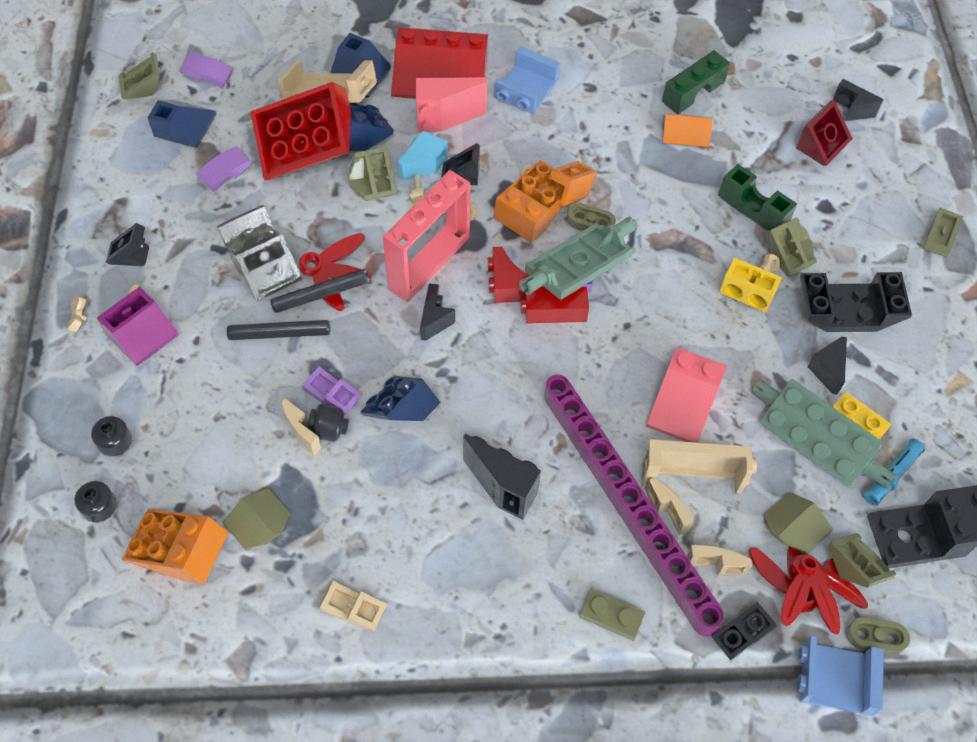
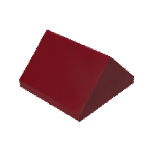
(825, 135)

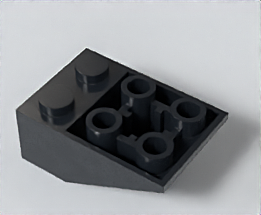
(506, 479)

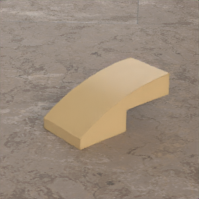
(298, 425)
(665, 500)
(727, 561)
(353, 607)

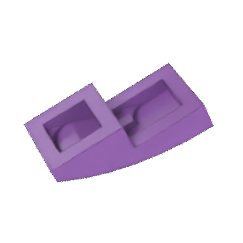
(207, 68)
(226, 164)
(330, 390)

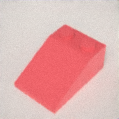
(449, 101)
(686, 396)

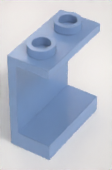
(528, 81)
(841, 678)

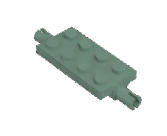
(579, 259)
(823, 433)

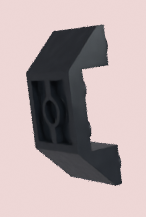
(856, 306)

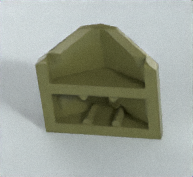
(141, 79)
(372, 174)
(792, 246)
(257, 519)
(798, 523)
(858, 562)

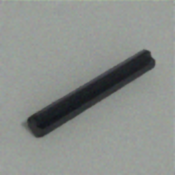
(319, 290)
(278, 330)

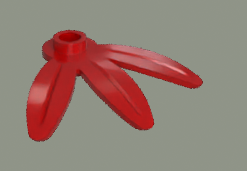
(326, 268)
(811, 576)
(778, 578)

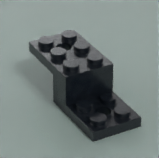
(938, 529)

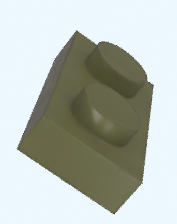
(943, 232)
(612, 614)

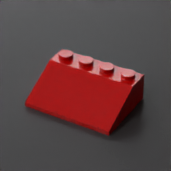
(436, 55)
(302, 130)

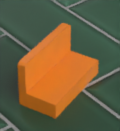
(687, 130)
(576, 179)

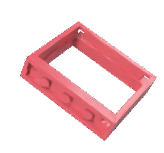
(447, 195)

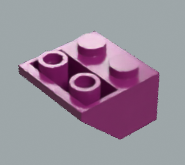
(137, 326)

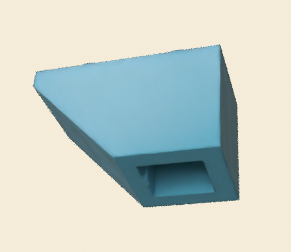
(423, 156)

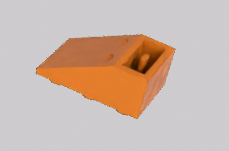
(530, 202)
(176, 545)

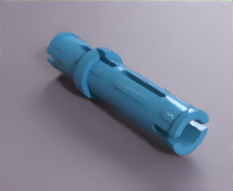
(898, 466)

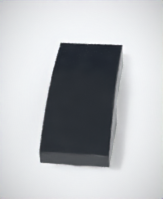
(744, 631)

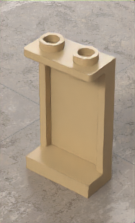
(357, 84)
(699, 461)

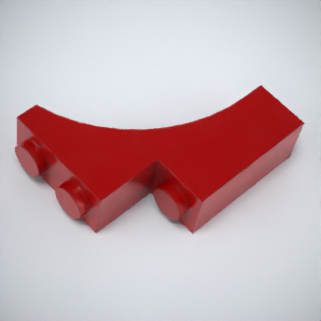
(541, 304)

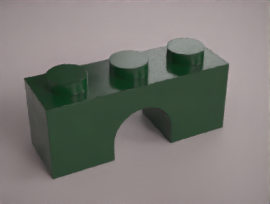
(705, 73)
(741, 192)

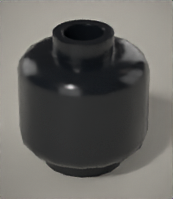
(327, 422)
(111, 436)
(95, 501)

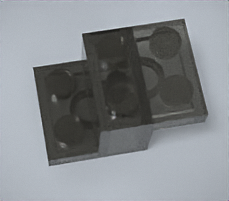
(259, 252)

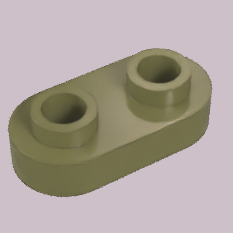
(589, 216)
(876, 635)

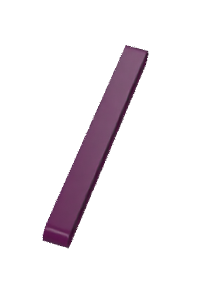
(632, 512)

